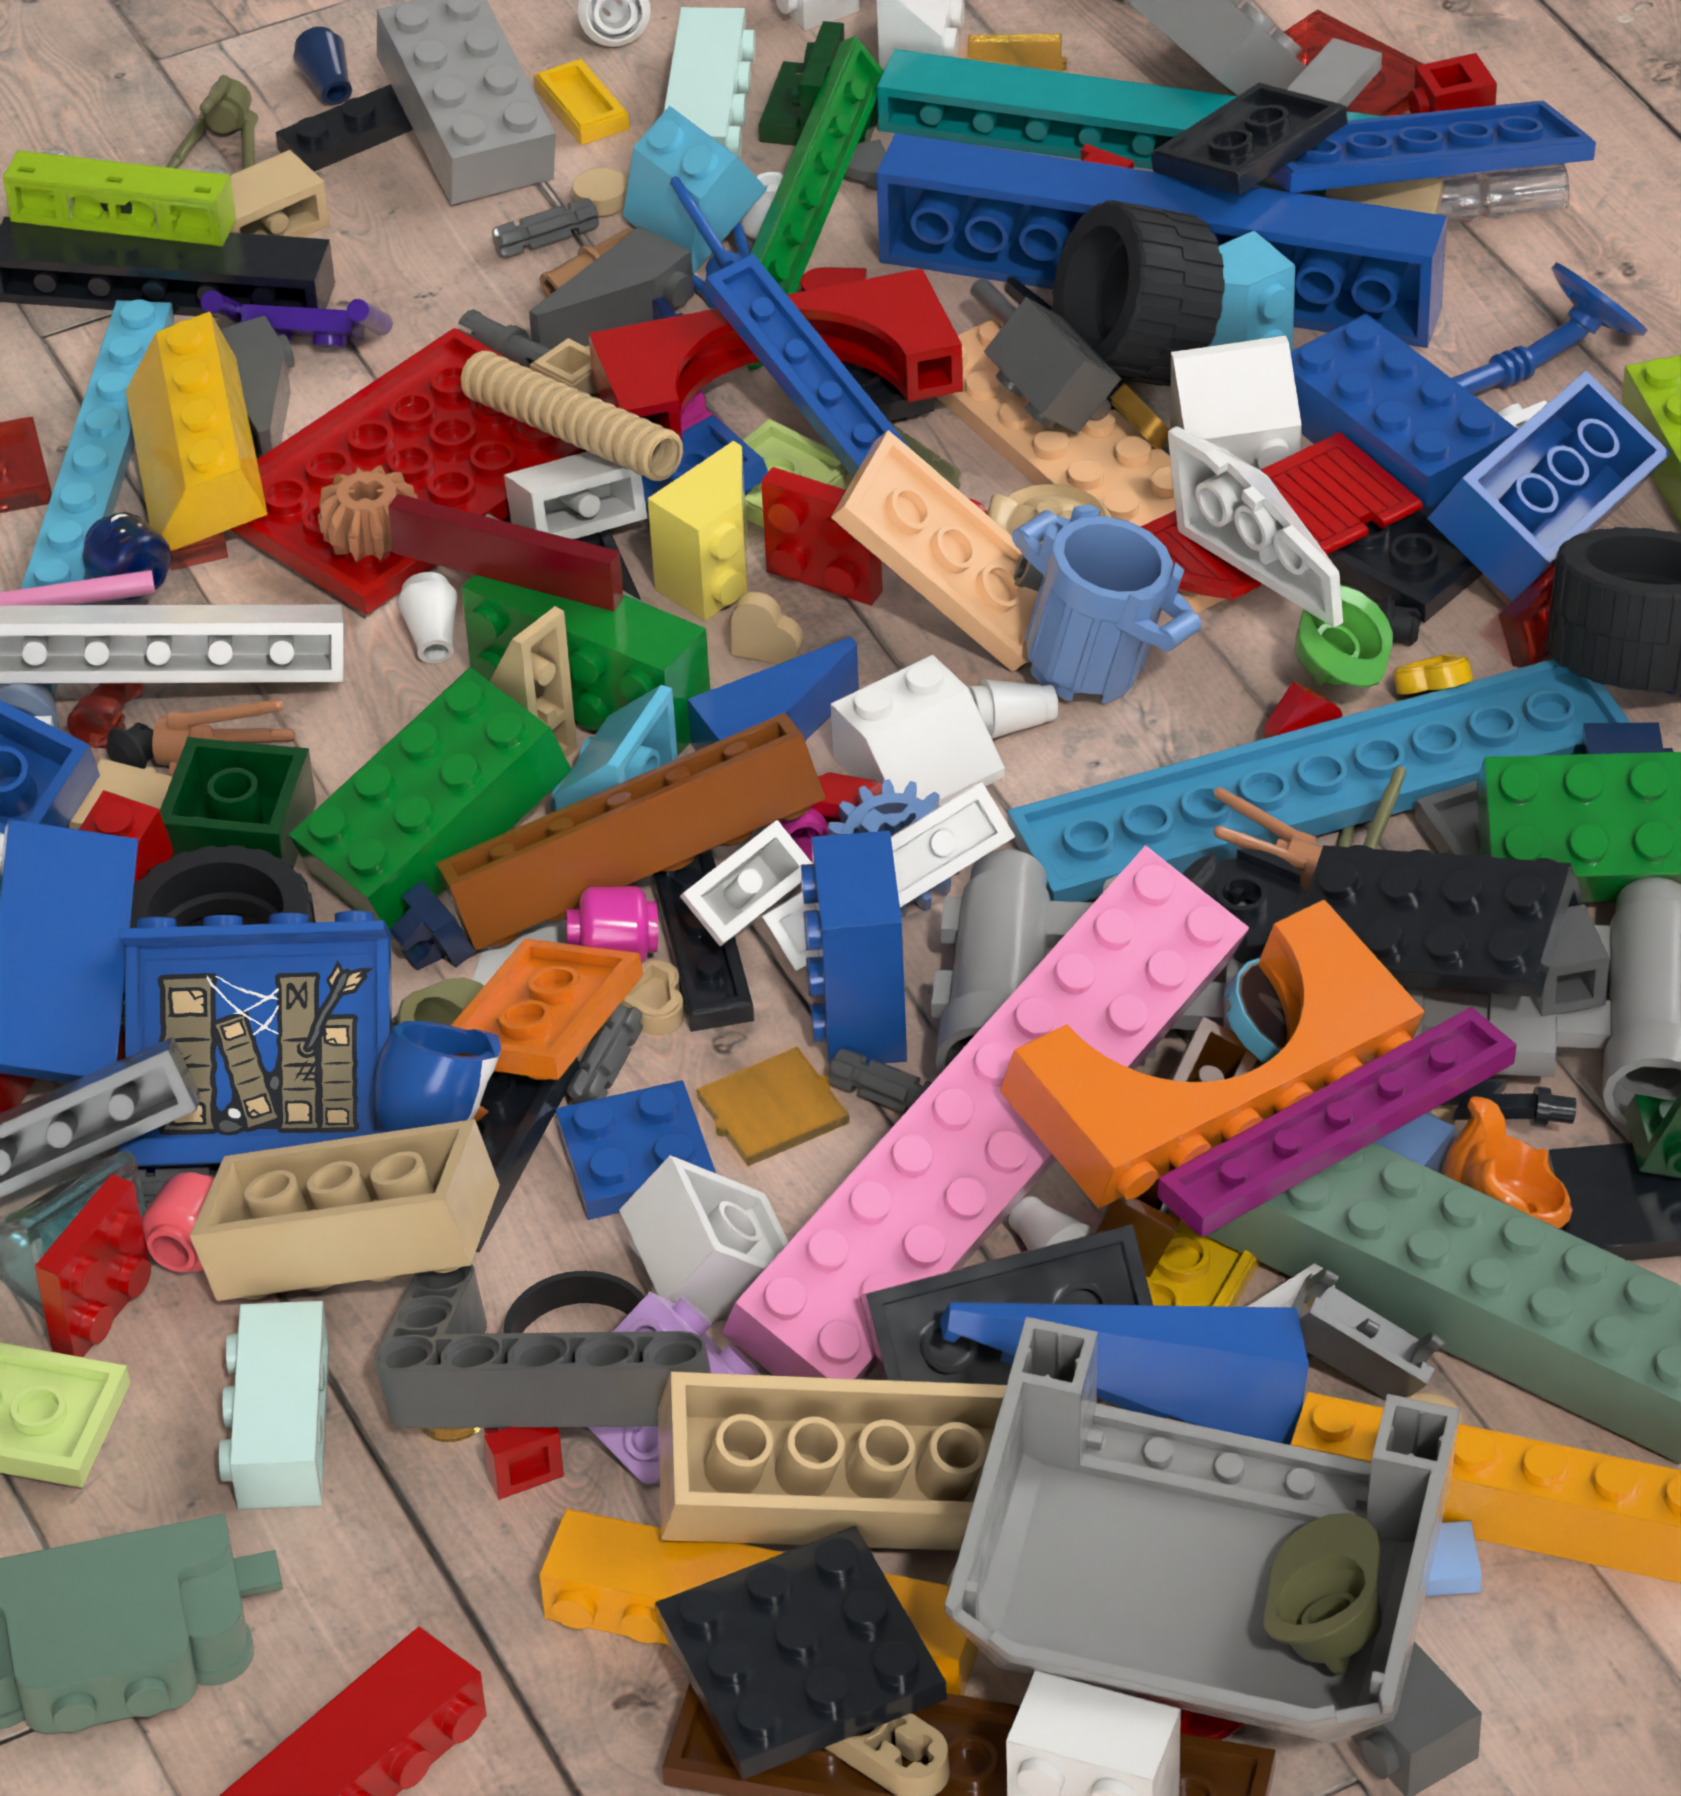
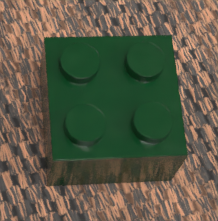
(238, 796)

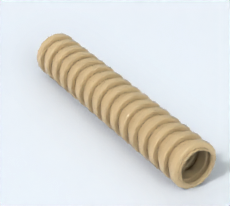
(572, 415)

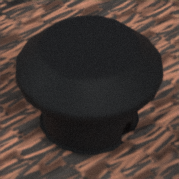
(1403, 621)
(131, 745)

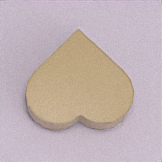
(762, 631)
(658, 998)

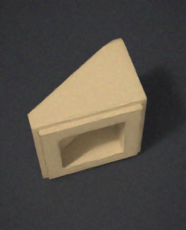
(568, 364)

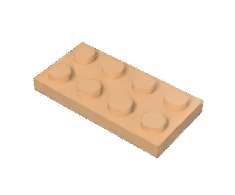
(940, 546)

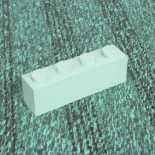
(713, 72)

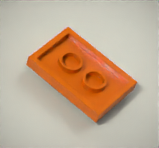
(550, 1003)

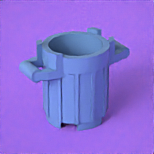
(1099, 601)

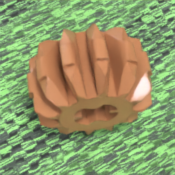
(357, 514)

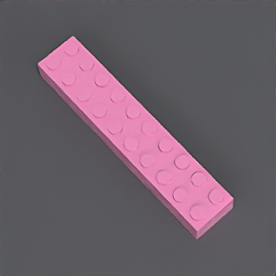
(962, 1148)

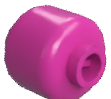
(614, 920)

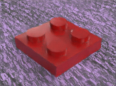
(809, 544)
(94, 1269)

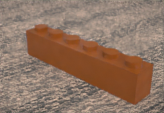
(632, 831)

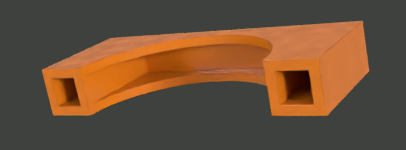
(1129, 1128)

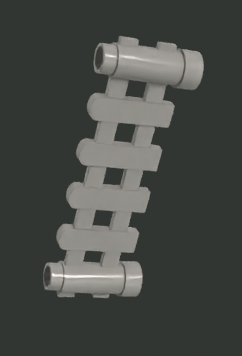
(1009, 922)

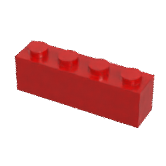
(378, 1729)

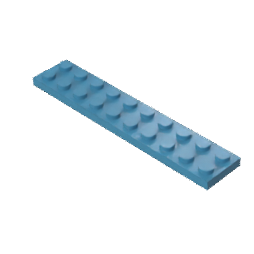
(1309, 776)

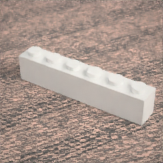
(171, 643)

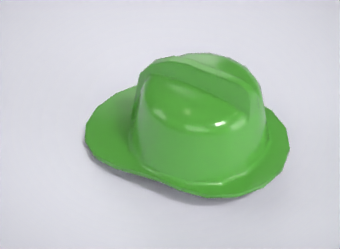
(1351, 652)

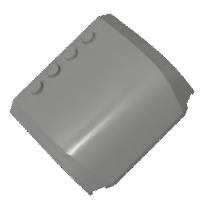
(1149, 1546)

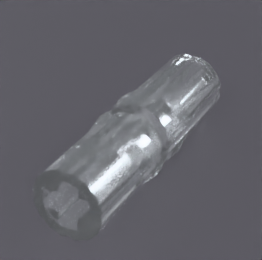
(1504, 193)

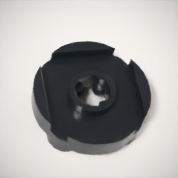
(1255, 876)

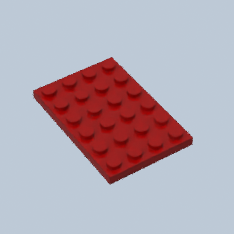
(408, 424)

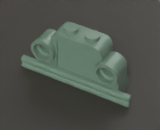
(124, 1624)

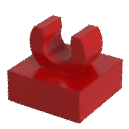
(522, 1458)

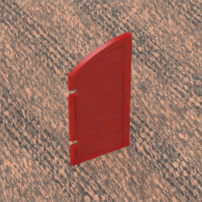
(1330, 490)

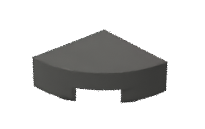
(866, 162)

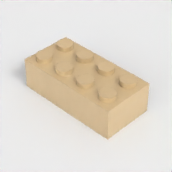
(345, 1211)

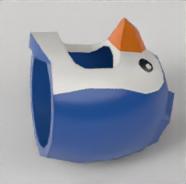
(424, 1080)

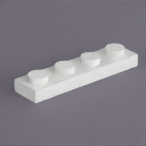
(923, 858)

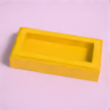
(581, 101)

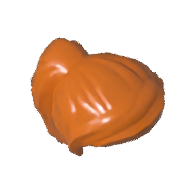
(1505, 1166)

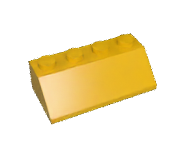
(193, 434)

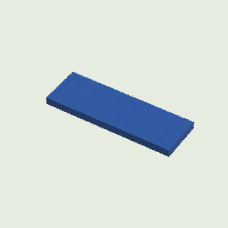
(1438, 146)

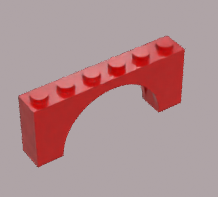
(876, 323)

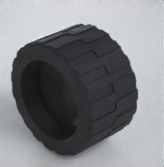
(1140, 286)
(1619, 608)
(221, 883)

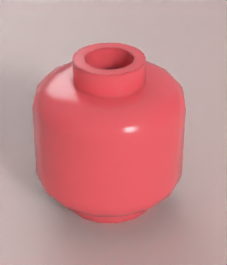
(171, 1220)

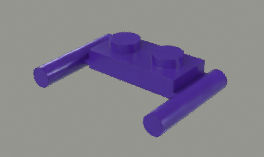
(327, 326)

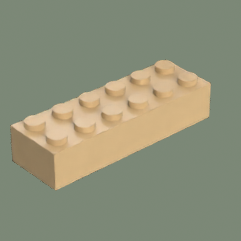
(819, 1456)

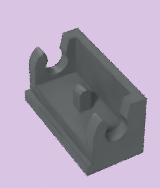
(1361, 1340)

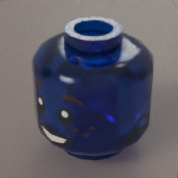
(123, 546)

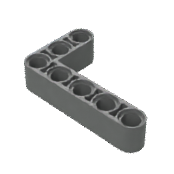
(451, 1374)

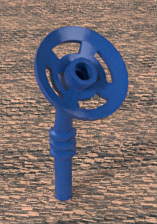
(1589, 312)

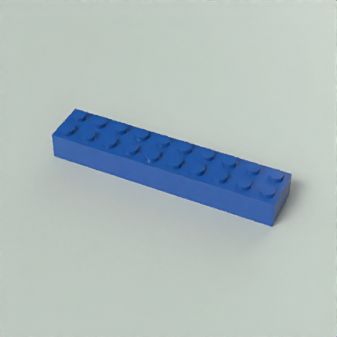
(1013, 210)

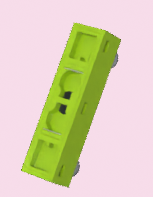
(120, 197)

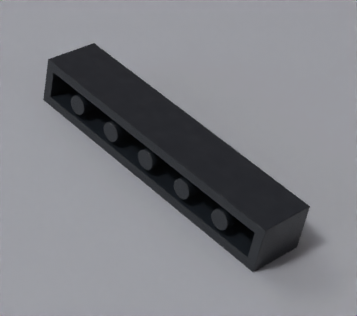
(99, 268)

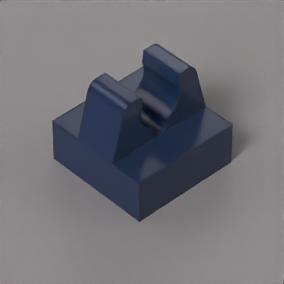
(429, 930)

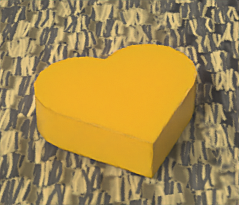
(1433, 673)

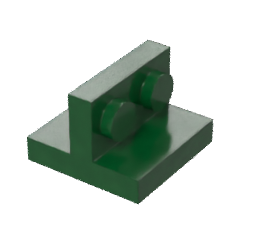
(799, 87)

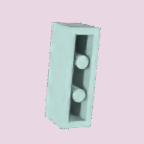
(276, 1405)

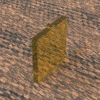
(1023, 50)
(772, 1106)

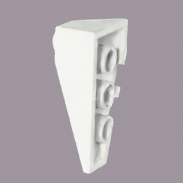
(1250, 525)

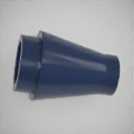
(323, 61)

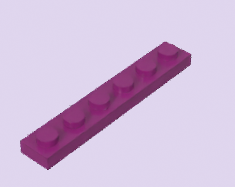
(1335, 1121)

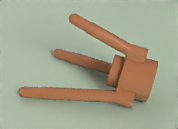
(172, 731)
(1298, 851)

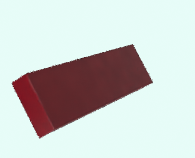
(506, 552)

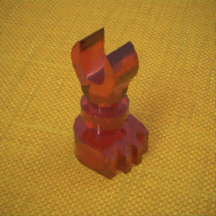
(101, 711)

